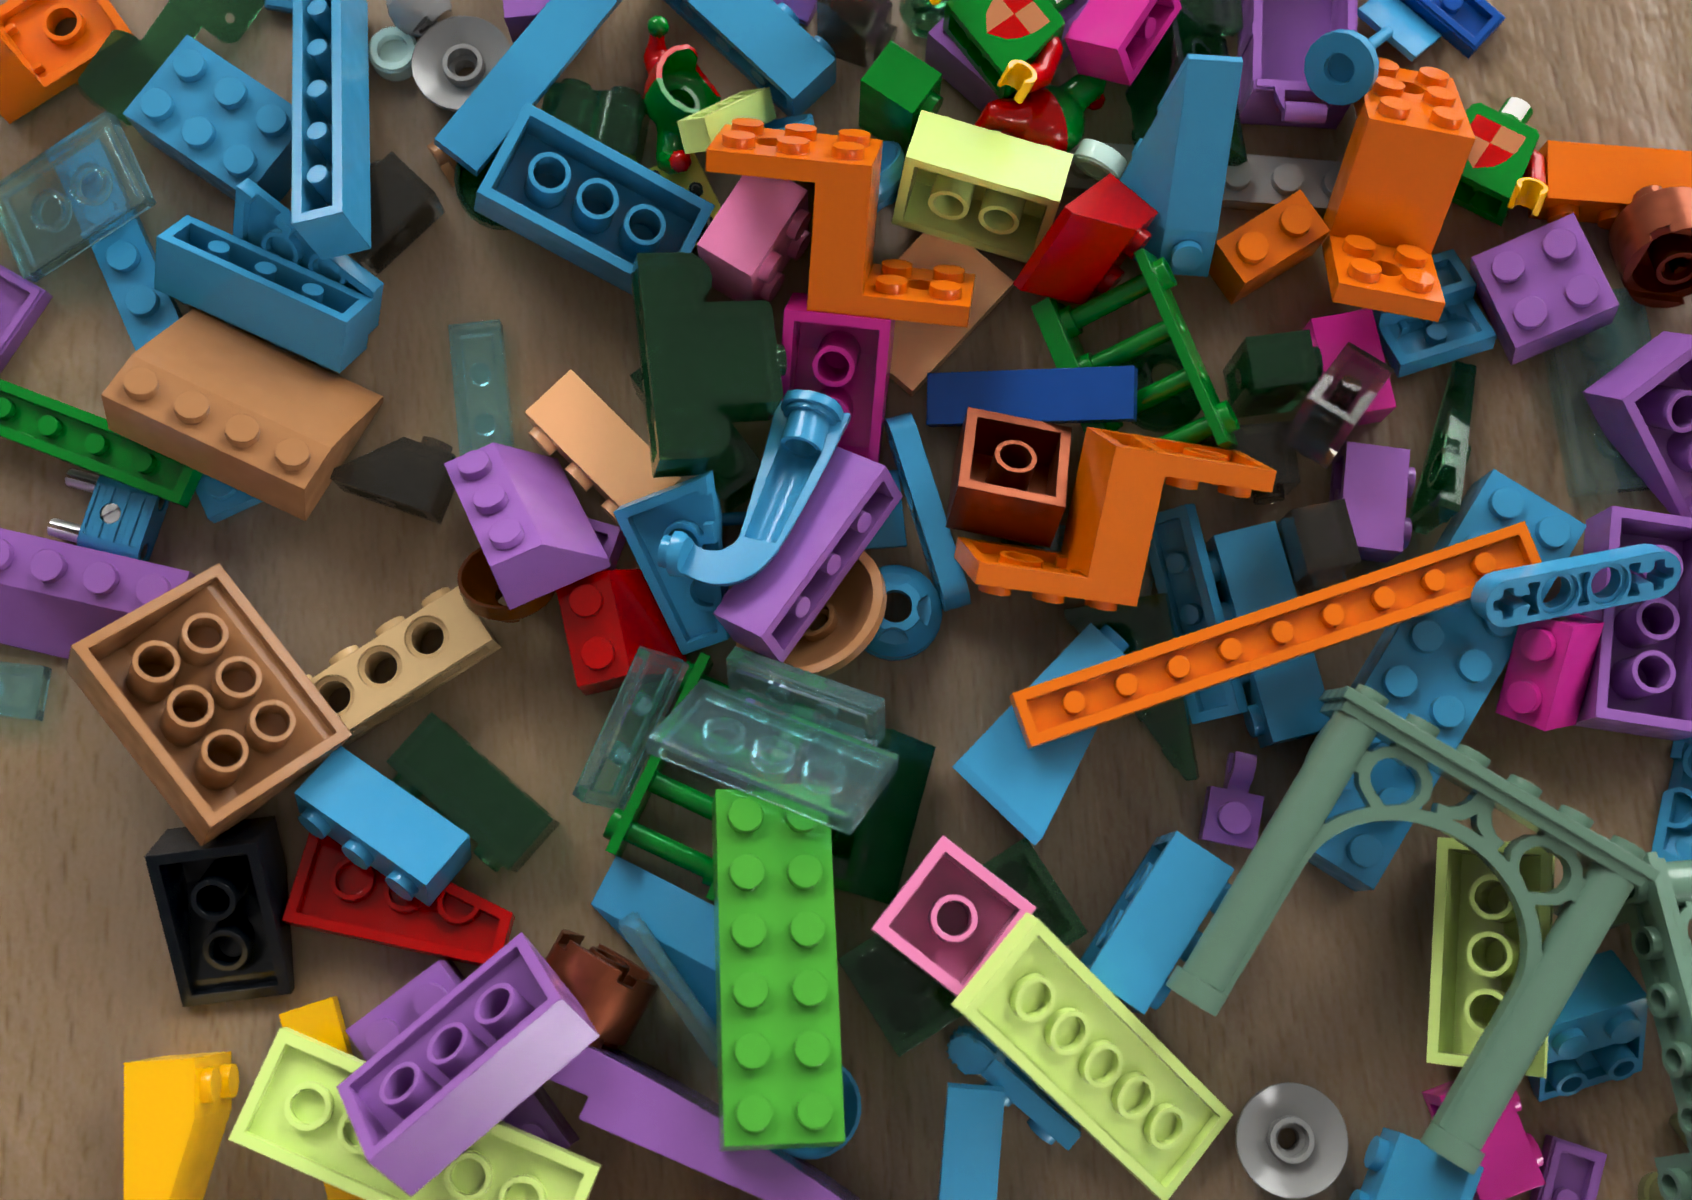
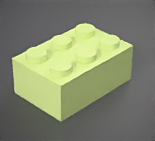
(979, 186)

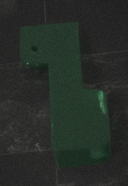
(128, 63)

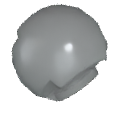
(416, 16)

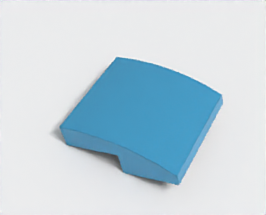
(1461, 331)

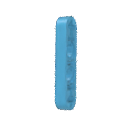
(927, 511)
(1576, 581)

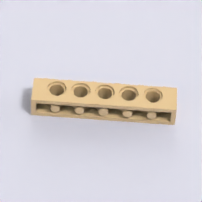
(417, 674)

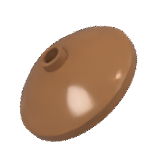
(849, 622)

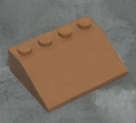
(239, 411)
(206, 701)

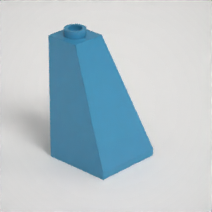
(1031, 782)

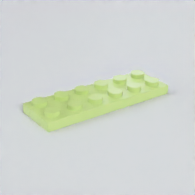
(1092, 1056)
(302, 1122)

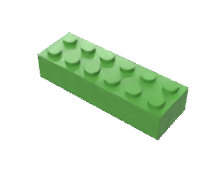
(775, 978)

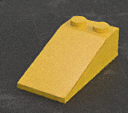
(175, 1123)

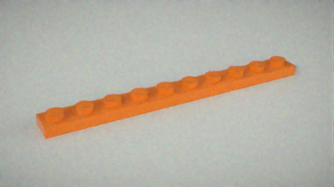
(1266, 637)

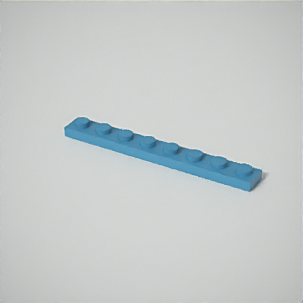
(129, 272)

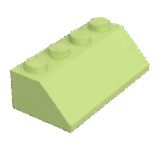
(1476, 948)

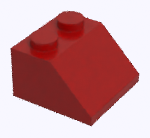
(1089, 244)
(606, 624)

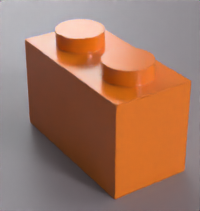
(1267, 246)

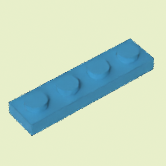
(1185, 573)

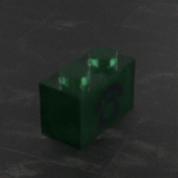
(1272, 373)

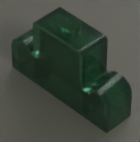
(699, 362)

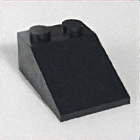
(224, 912)

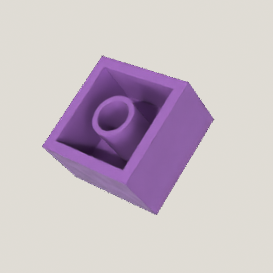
(1543, 289)

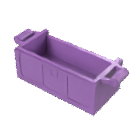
(1274, 54)

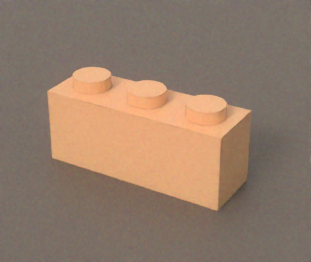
(595, 443)

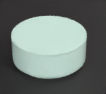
(392, 53)
(1098, 159)

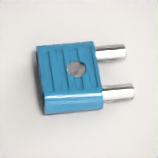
(116, 519)

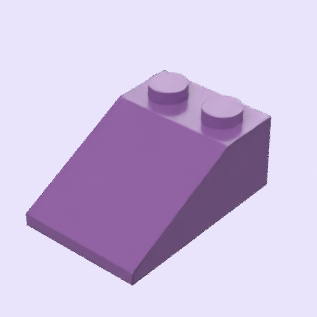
(1648, 416)

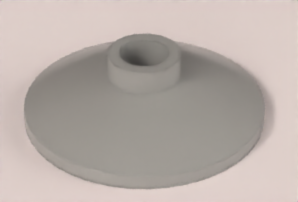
(447, 50)
(1318, 1146)

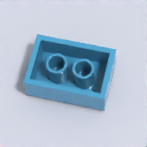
(216, 121)
(1157, 920)

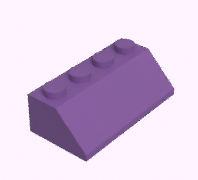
(67, 591)
(464, 1065)

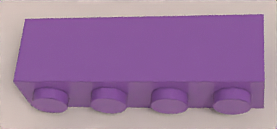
(826, 541)

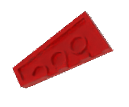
(358, 904)

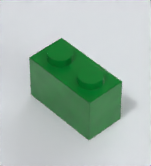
(895, 94)

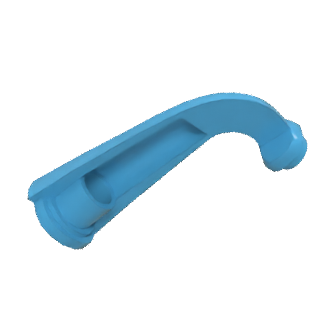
(795, 455)

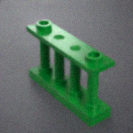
(1063, 324)
(624, 824)

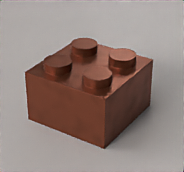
(1009, 477)

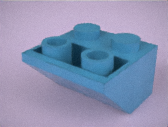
(1597, 1031)

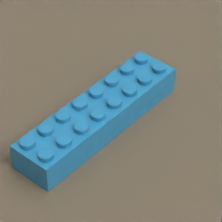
(1440, 671)

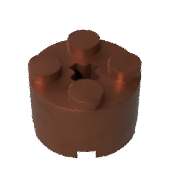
(1655, 246)
(605, 984)

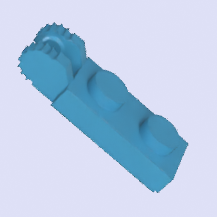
(979, 1056)

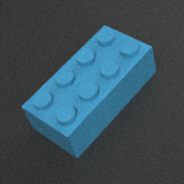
(586, 199)

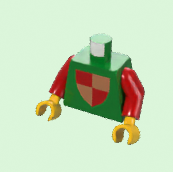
(1009, 41)
(1502, 163)

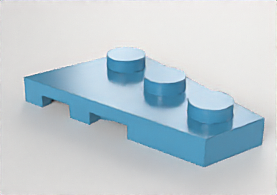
(268, 225)
(683, 601)

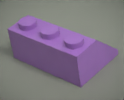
(526, 521)

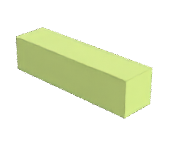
(702, 127)

